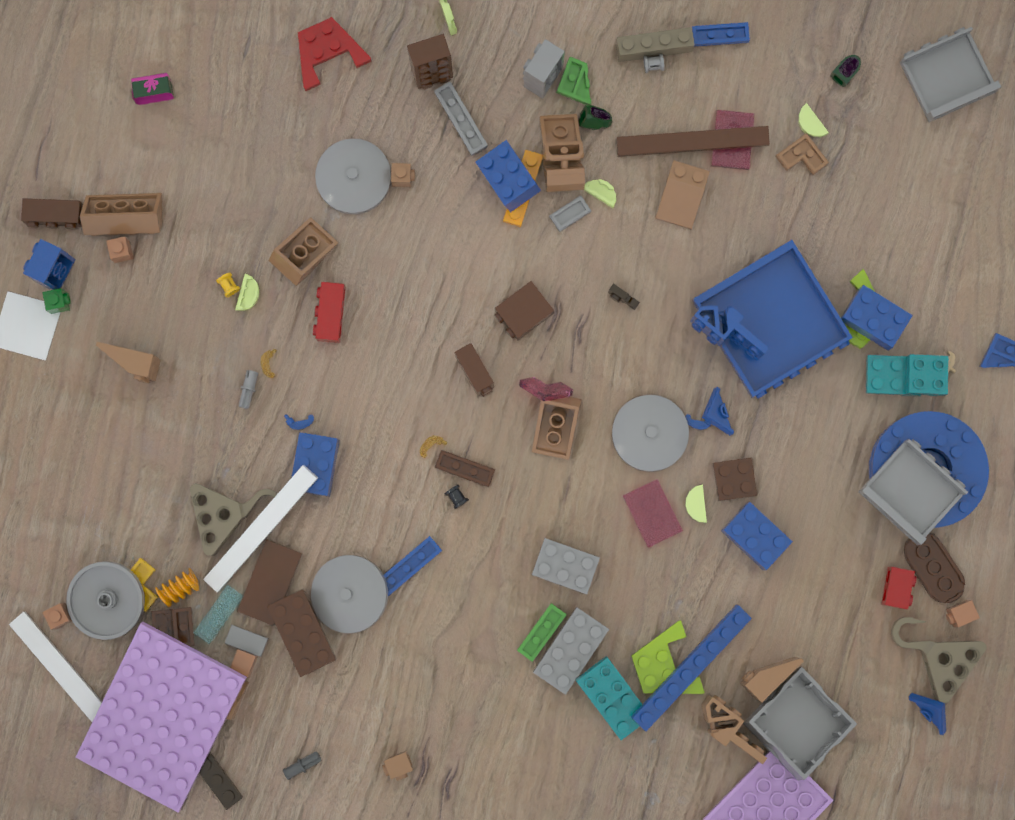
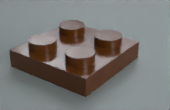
(735, 479)

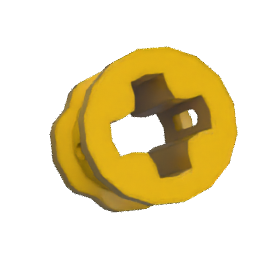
(228, 284)

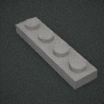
(460, 118)

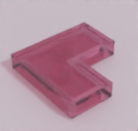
(545, 391)

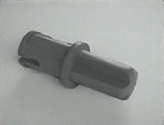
(302, 765)

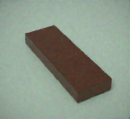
(464, 468)

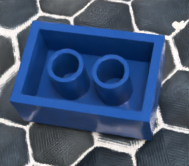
(508, 176)
(48, 265)
(876, 317)
(319, 456)
(756, 536)

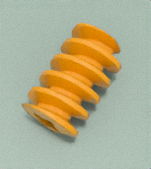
(178, 588)

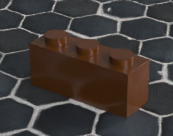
(51, 213)

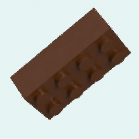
(430, 61)
(301, 632)

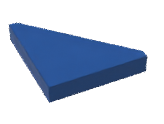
(717, 413)
(932, 711)

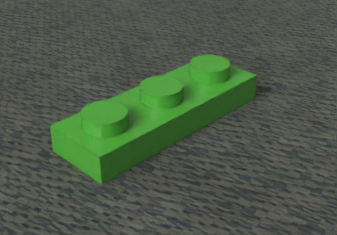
(541, 632)

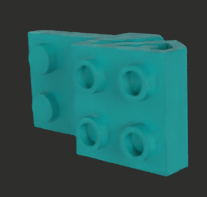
(907, 375)
(611, 696)

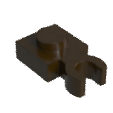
(618, 295)

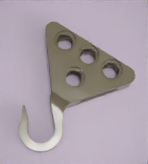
(214, 506)
(955, 655)

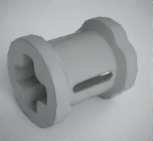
(653, 63)

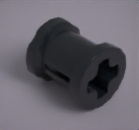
(456, 496)

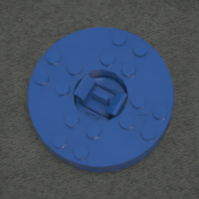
(951, 445)

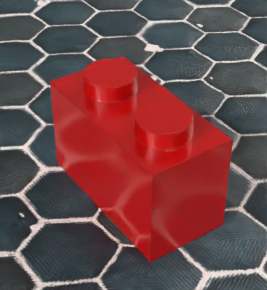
(898, 588)

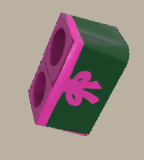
(152, 89)

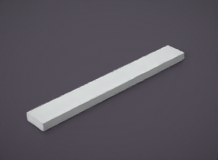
(260, 528)
(57, 665)

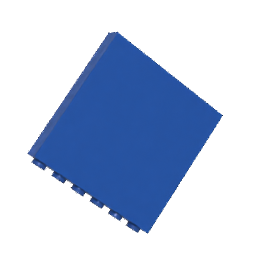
(784, 311)

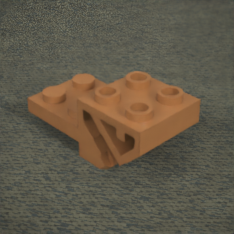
(562, 153)
(714, 711)

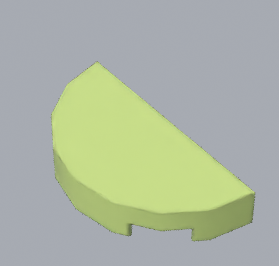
(448, 16)
(810, 123)
(602, 191)
(248, 294)
(696, 505)

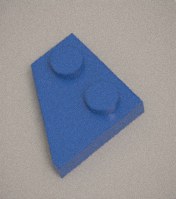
(999, 353)

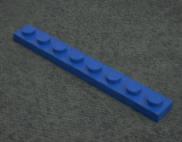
(691, 667)

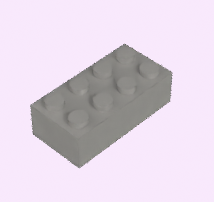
(570, 650)

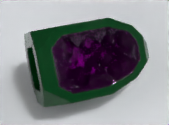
(846, 70)
(594, 118)

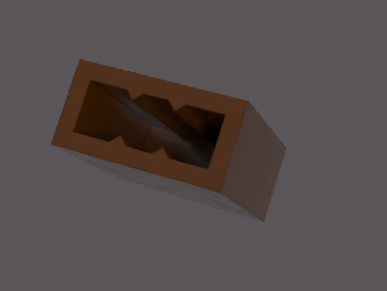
(523, 311)
(474, 370)

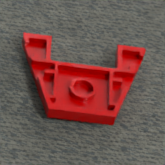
(323, 43)

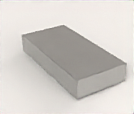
(570, 213)
(246, 640)

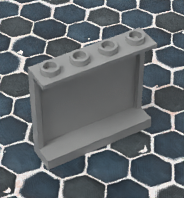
(948, 74)
(913, 491)

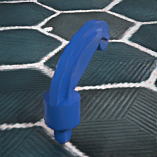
(299, 424)
(697, 424)

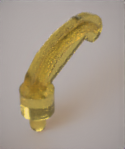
(265, 363)
(429, 443)

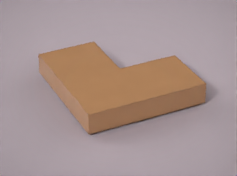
(803, 150)

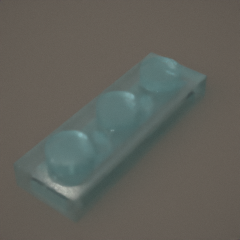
(218, 614)

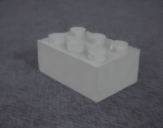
(543, 68)
(565, 566)

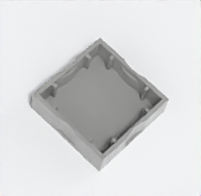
(799, 724)

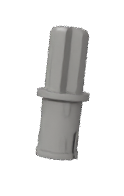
(248, 388)

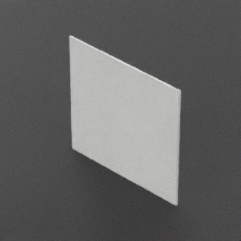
(26, 326)

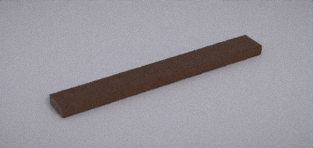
(693, 141)

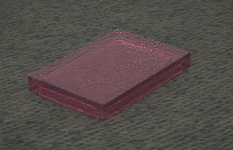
(732, 158)
(652, 513)

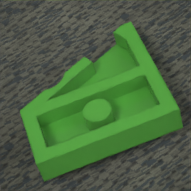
(575, 81)

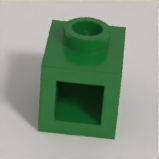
(56, 301)

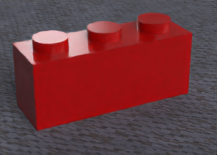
(329, 312)

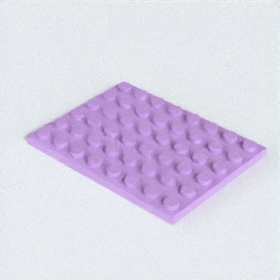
(160, 716)

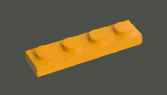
(532, 162)

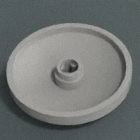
(353, 176)
(650, 433)
(349, 594)
(105, 600)

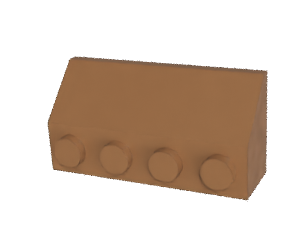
(122, 214)

